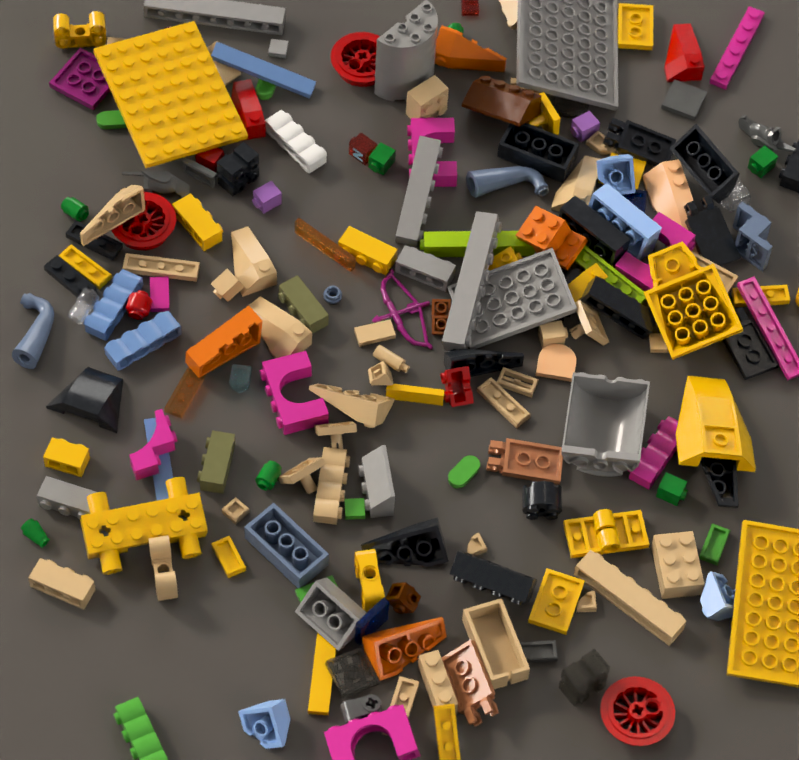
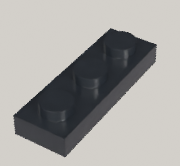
(102, 245)
(67, 276)

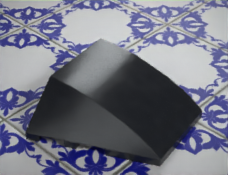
(93, 397)

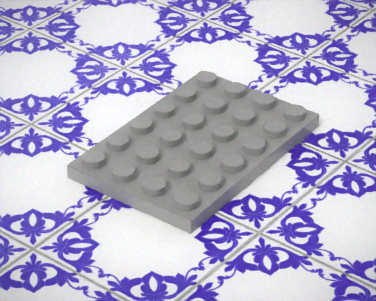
(521, 298)

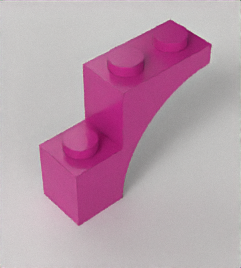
(146, 460)

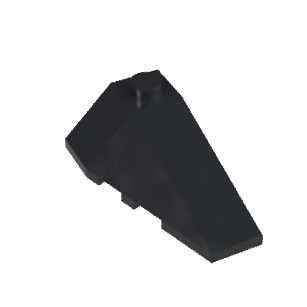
(482, 361)
(412, 545)

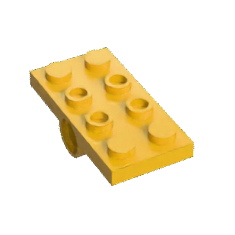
(606, 533)

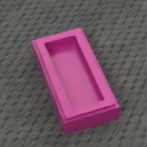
(159, 294)

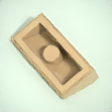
(380, 374)

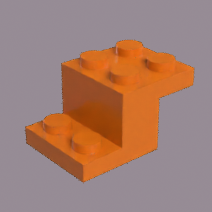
(548, 231)

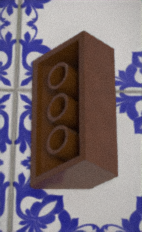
(502, 101)

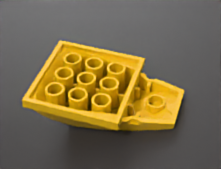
(688, 301)

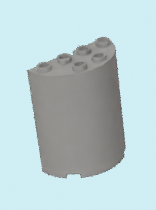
(406, 54)
(605, 424)

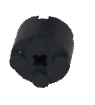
(542, 500)

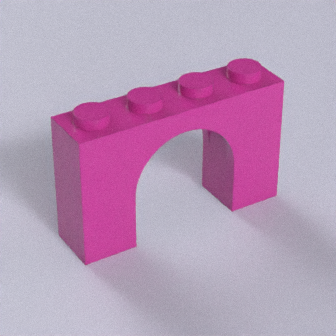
(435, 128)
(670, 234)
(292, 416)
(393, 722)

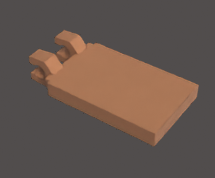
(526, 460)
(470, 682)

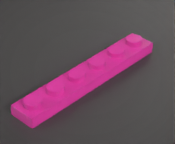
(737, 48)
(770, 327)

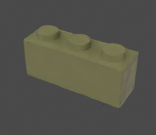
(303, 304)
(216, 462)

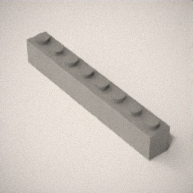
(220, 14)
(471, 281)

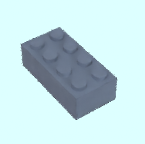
(286, 546)

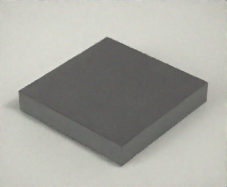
(684, 100)

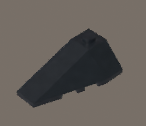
(722, 480)

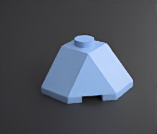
(617, 172)
(717, 597)
(267, 722)

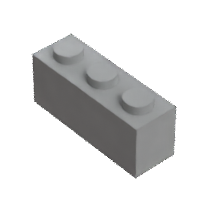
(425, 268)
(64, 497)

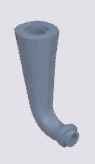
(488, 180)
(31, 346)

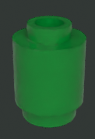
(75, 208)
(268, 475)

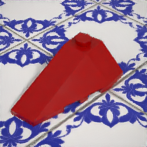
(684, 55)
(248, 108)

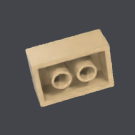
(677, 565)

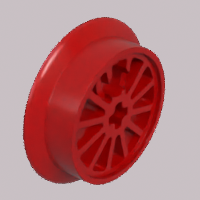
(362, 62)
(147, 223)
(654, 696)

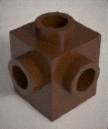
(403, 598)

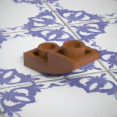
(440, 315)

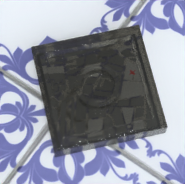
(352, 672)

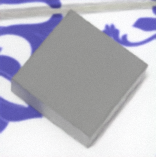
(278, 48)

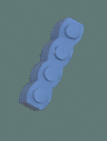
(112, 306)
(140, 341)

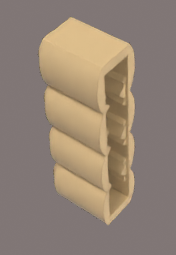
(330, 485)

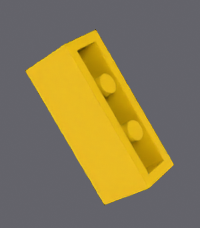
(198, 222)
(368, 250)

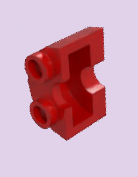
(457, 386)

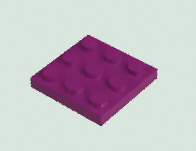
(81, 80)

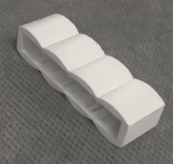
(295, 141)

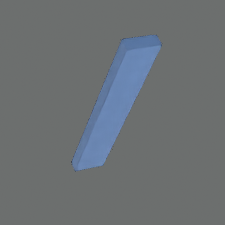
(263, 70)
(165, 468)

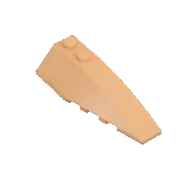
(669, 191)

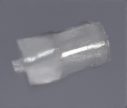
(83, 305)

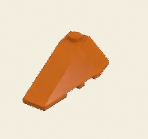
(460, 53)
(398, 646)

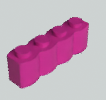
(656, 454)

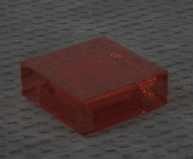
(469, 7)

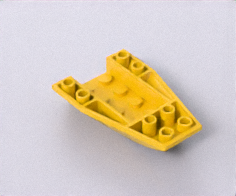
(712, 425)

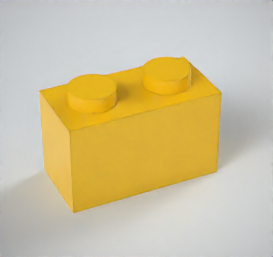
(66, 457)

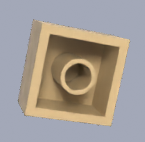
(427, 99)

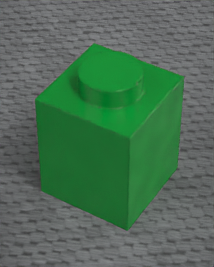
(381, 158)
(762, 161)
(672, 489)

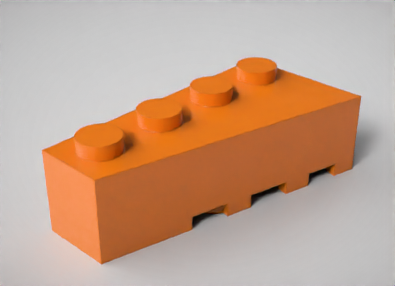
(225, 342)

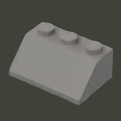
(377, 483)
(330, 612)

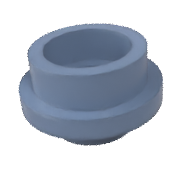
(332, 290)

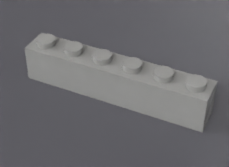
(418, 190)

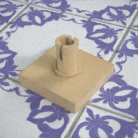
(589, 324)
(335, 431)
(302, 473)

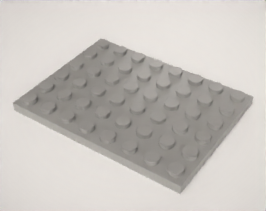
(569, 49)

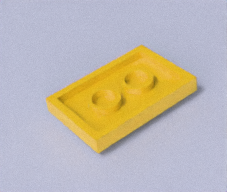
(635, 26)
(556, 601)

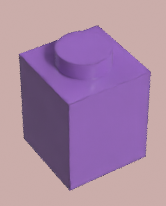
(584, 126)
(267, 197)

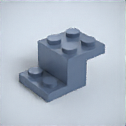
(752, 236)

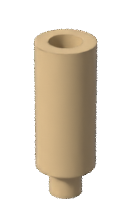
(390, 359)

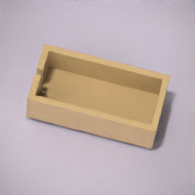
(496, 642)

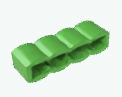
(138, 731)

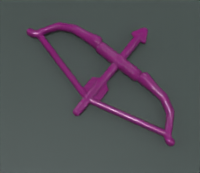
(411, 308)

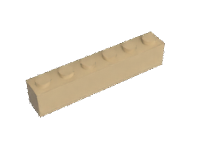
(630, 597)

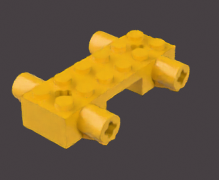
(136, 523)

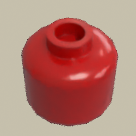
(138, 305)

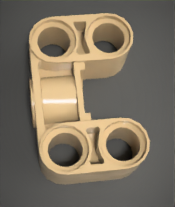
(162, 561)

